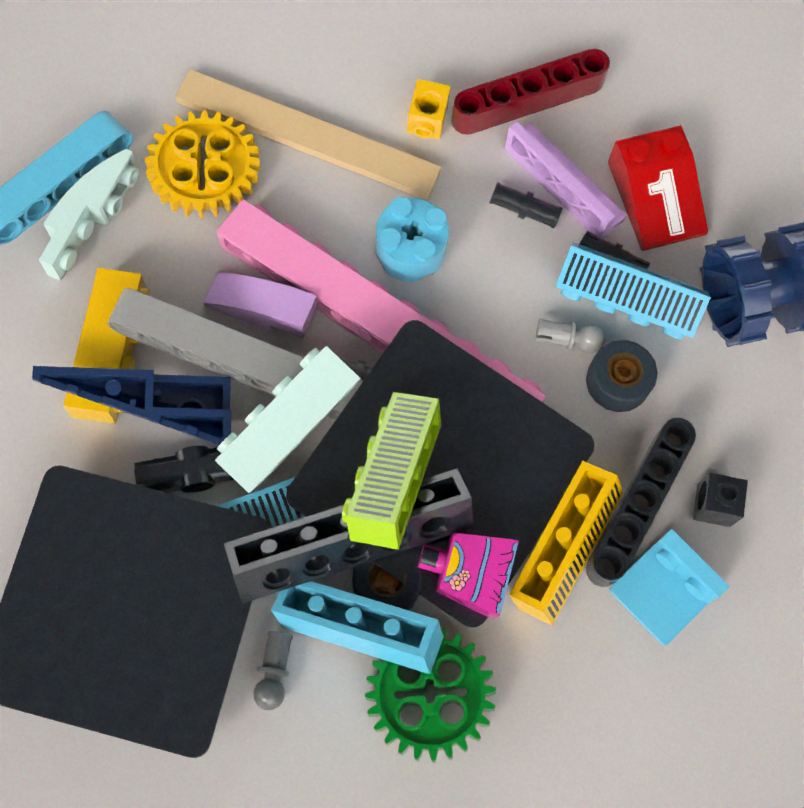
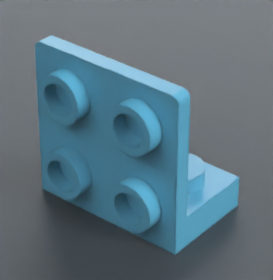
(668, 587)

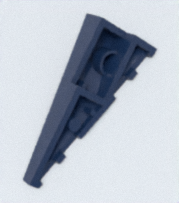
(176, 401)

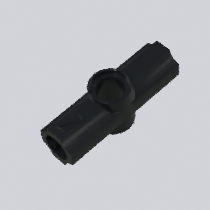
(189, 470)

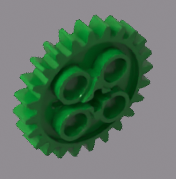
(432, 732)

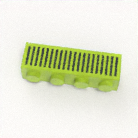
(393, 470)

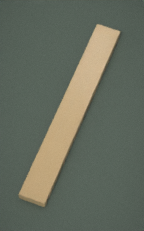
(310, 134)

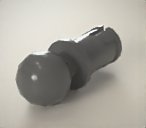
(270, 692)

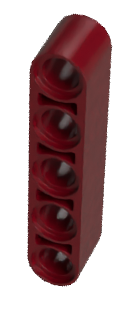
(514, 88)

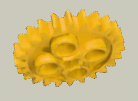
(169, 164)

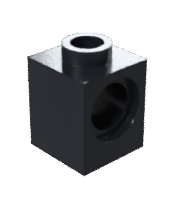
(720, 500)

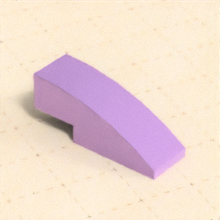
(262, 302)

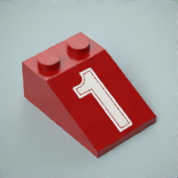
(659, 187)

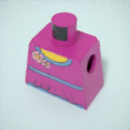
(472, 570)

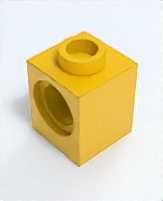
(428, 97)

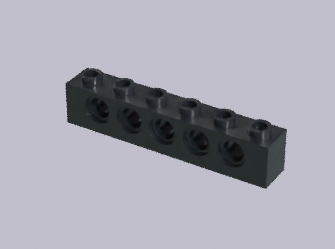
(322, 544)

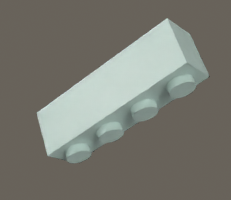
(288, 419)

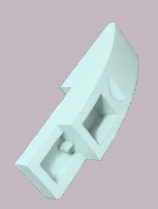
(89, 200)

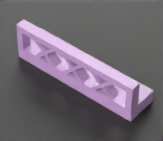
(563, 179)

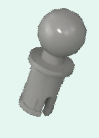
(589, 338)

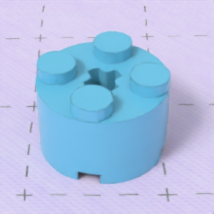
(411, 239)

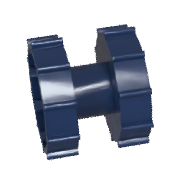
(755, 286)

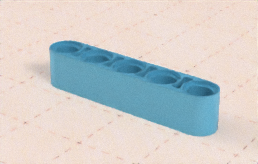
(49, 177)

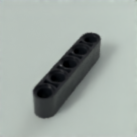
(653, 489)

